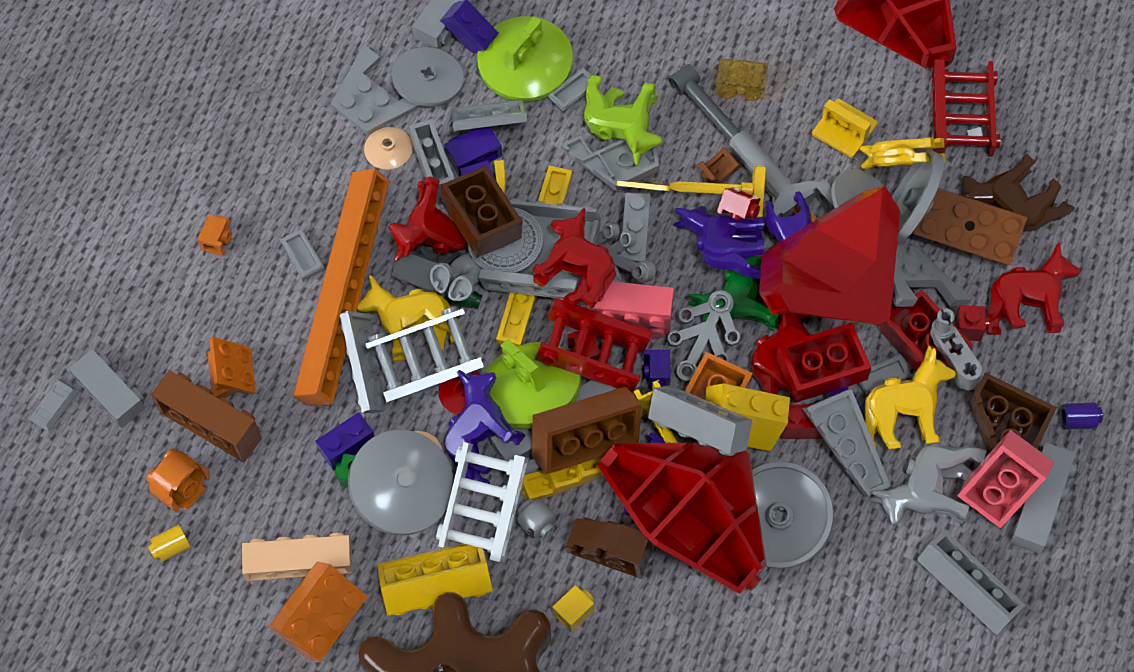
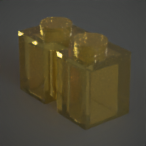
(741, 78)

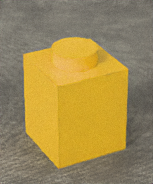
(573, 608)

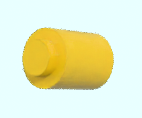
(168, 543)

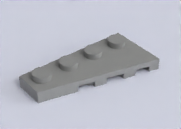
(848, 437)

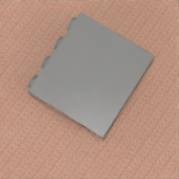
(564, 281)

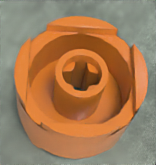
(177, 480)

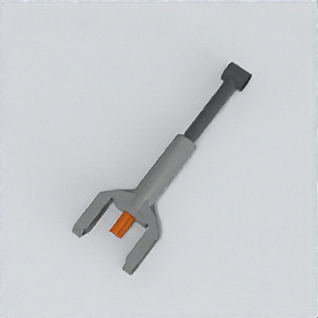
(750, 153)

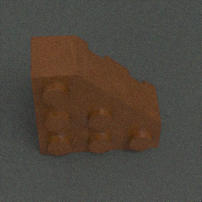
(1004, 408)
(610, 545)

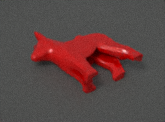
(427, 225)
(579, 257)
(1031, 288)
(764, 361)

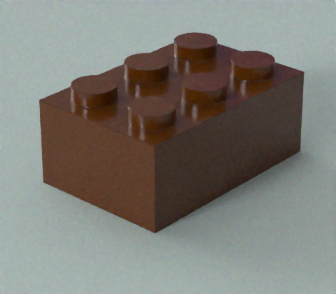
(481, 211)

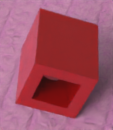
(972, 321)

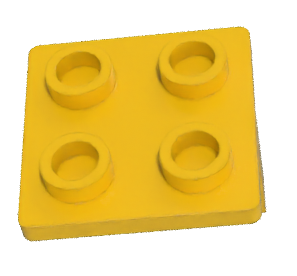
(844, 127)

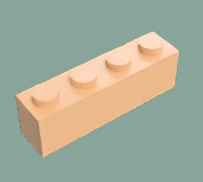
(295, 557)

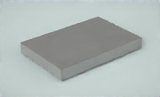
(488, 115)

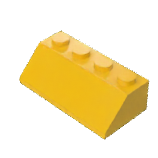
(422, 578)

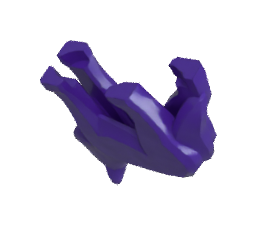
(724, 239)
(478, 421)

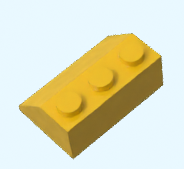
(766, 410)

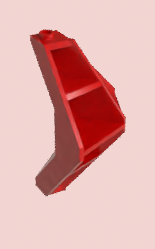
(909, 27)
(837, 263)
(692, 506)

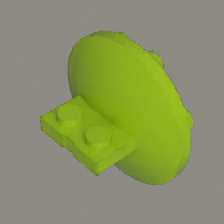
(526, 59)
(528, 385)

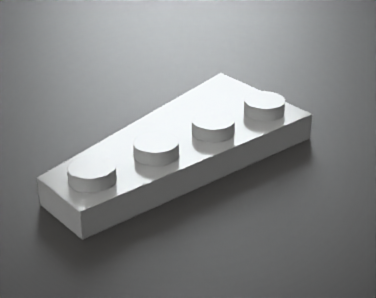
(364, 362)

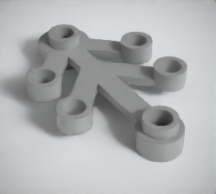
(642, 271)
(705, 330)

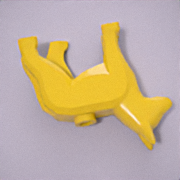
(899, 152)
(405, 312)
(908, 397)

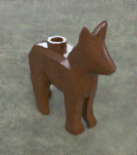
(1006, 192)

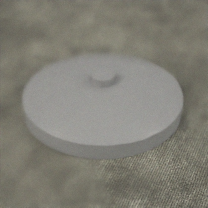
(916, 193)
(400, 482)
(793, 513)

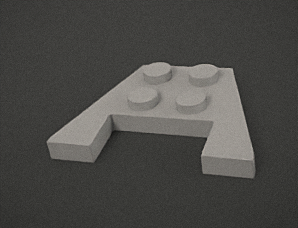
(366, 102)
(613, 161)
(917, 270)

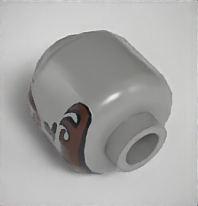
(536, 518)

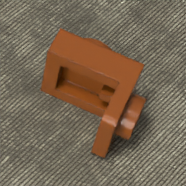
(719, 167)

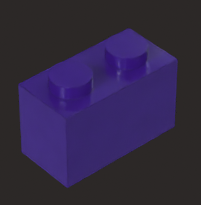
(469, 26)
(473, 148)
(344, 439)

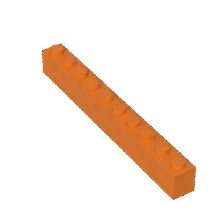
(341, 287)

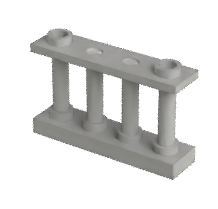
(419, 379)

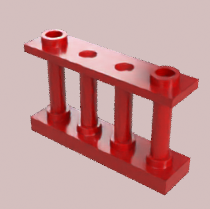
(943, 118)
(601, 326)

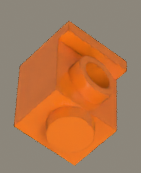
(215, 234)

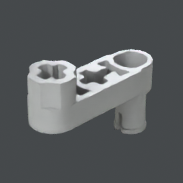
(965, 362)

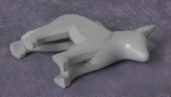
(925, 485)

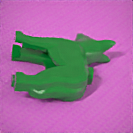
(743, 291)

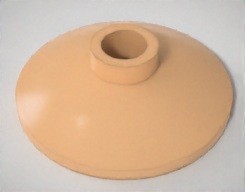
(391, 156)

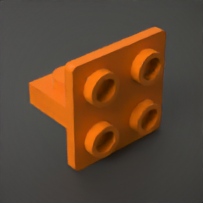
(230, 368)

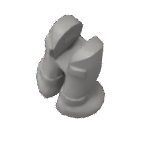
(459, 275)

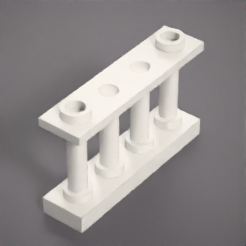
(508, 494)

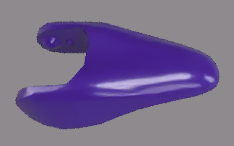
(785, 226)

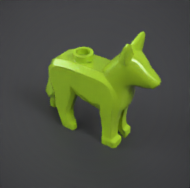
(621, 121)

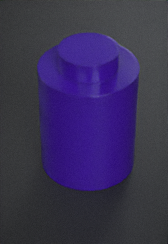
(1081, 415)

